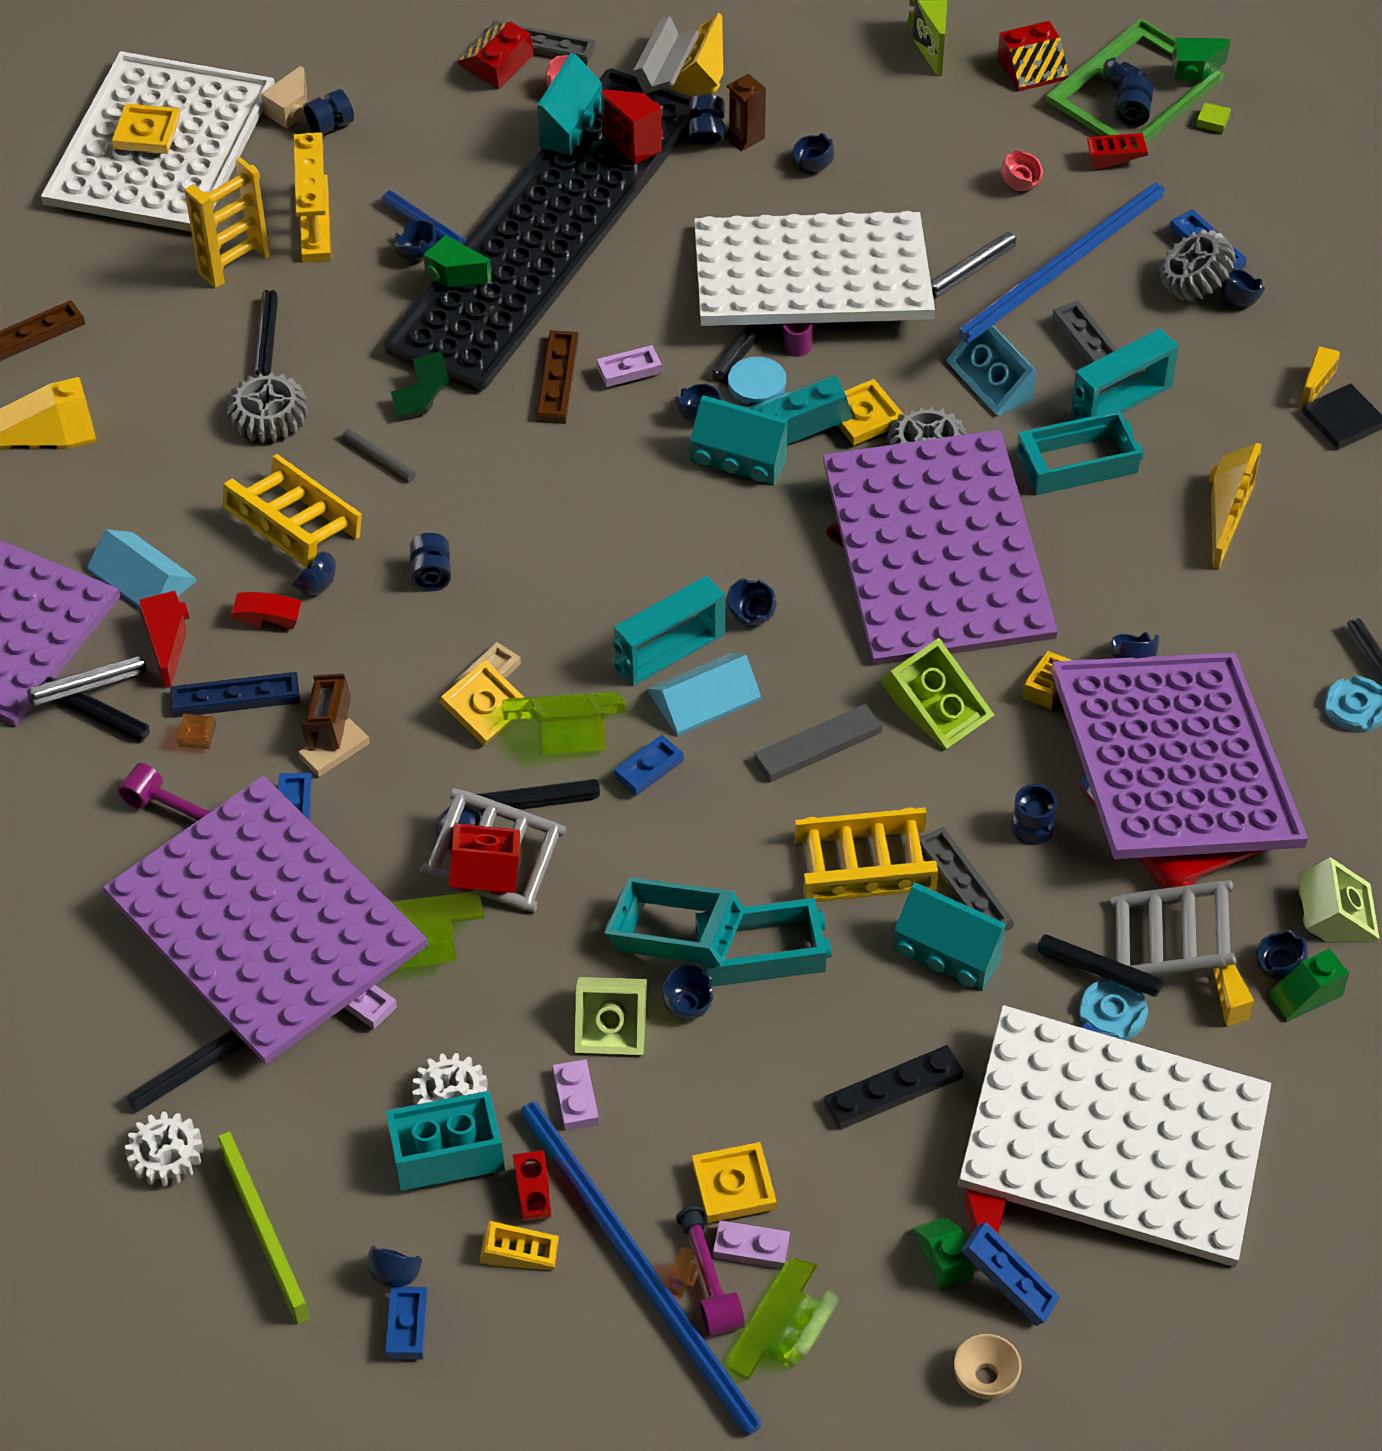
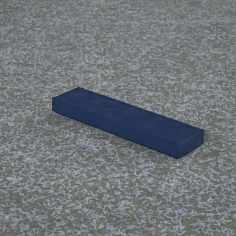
(235, 694)

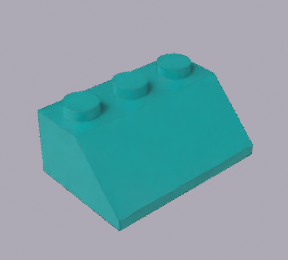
(568, 106)
(809, 407)
(739, 440)
(949, 937)
(445, 1140)

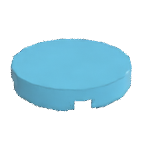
(756, 380)
(1355, 704)
(1113, 1009)

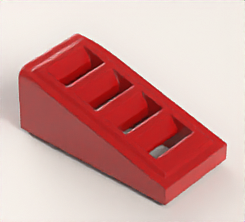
(1107, 150)

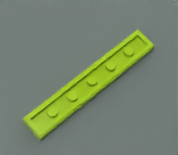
(263, 1228)

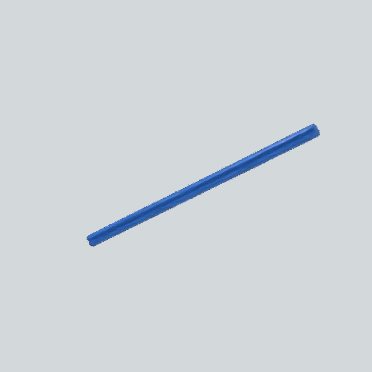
(1060, 263)
(642, 1270)

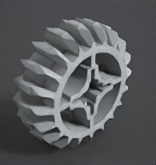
(1197, 265)
(267, 407)
(924, 426)

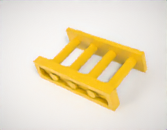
(312, 197)
(205, 222)
(286, 531)
(866, 881)

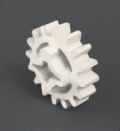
(448, 1079)
(164, 1149)

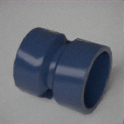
(1134, 101)
(331, 111)
(706, 121)
(430, 561)
(1034, 814)

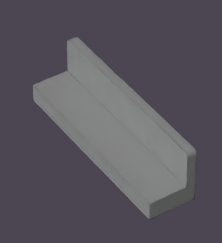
(664, 56)

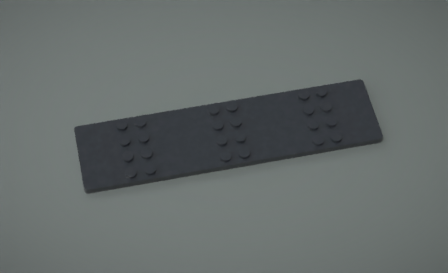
(535, 245)

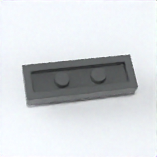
(1083, 331)

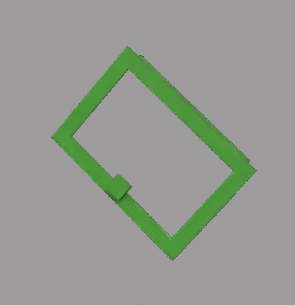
(1094, 67)

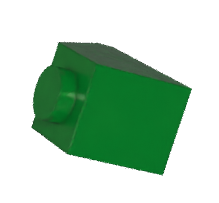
(1198, 57)
(456, 264)
(1310, 985)
(941, 1247)

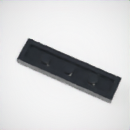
(893, 1087)

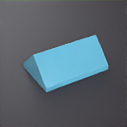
(994, 371)
(136, 567)
(706, 693)

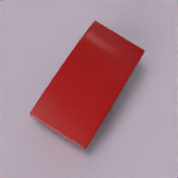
(275, 608)

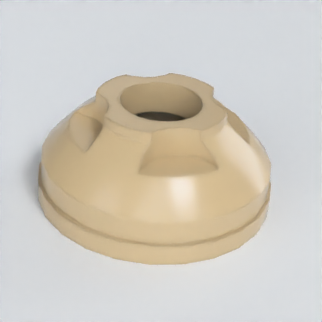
(987, 1352)

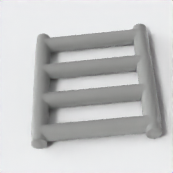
(522, 820)
(1187, 894)

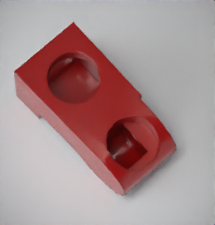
(532, 1185)

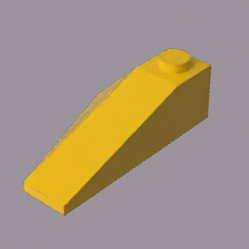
(705, 61)

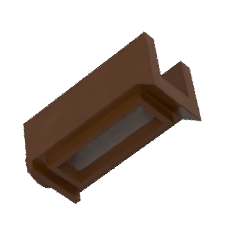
(746, 112)
(327, 709)

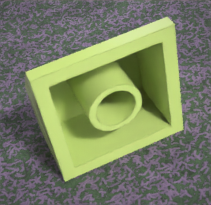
(1337, 904)
(610, 1015)

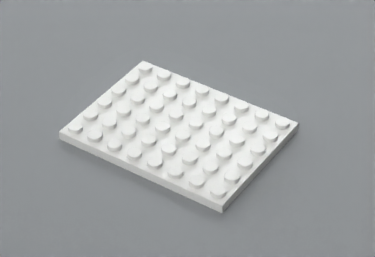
(148, 187)
(812, 269)
(1117, 1135)

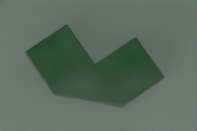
(419, 397)

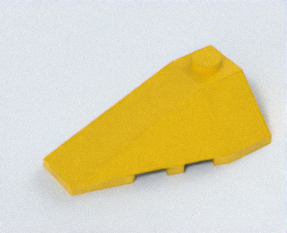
(48, 417)
(1229, 495)

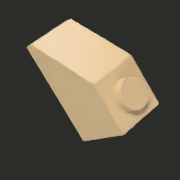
(286, 98)

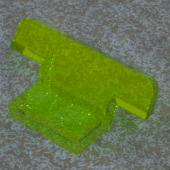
(567, 721)
(434, 920)
(784, 1322)

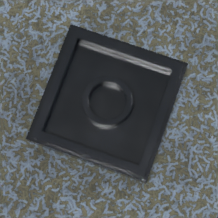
(1343, 416)

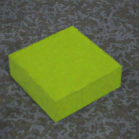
(1213, 117)

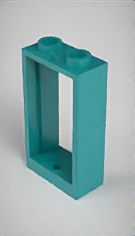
(1154, 352)
(1072, 433)
(698, 598)
(716, 938)
(778, 963)

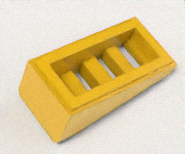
(1321, 371)
(1040, 694)
(1234, 995)
(504, 1257)

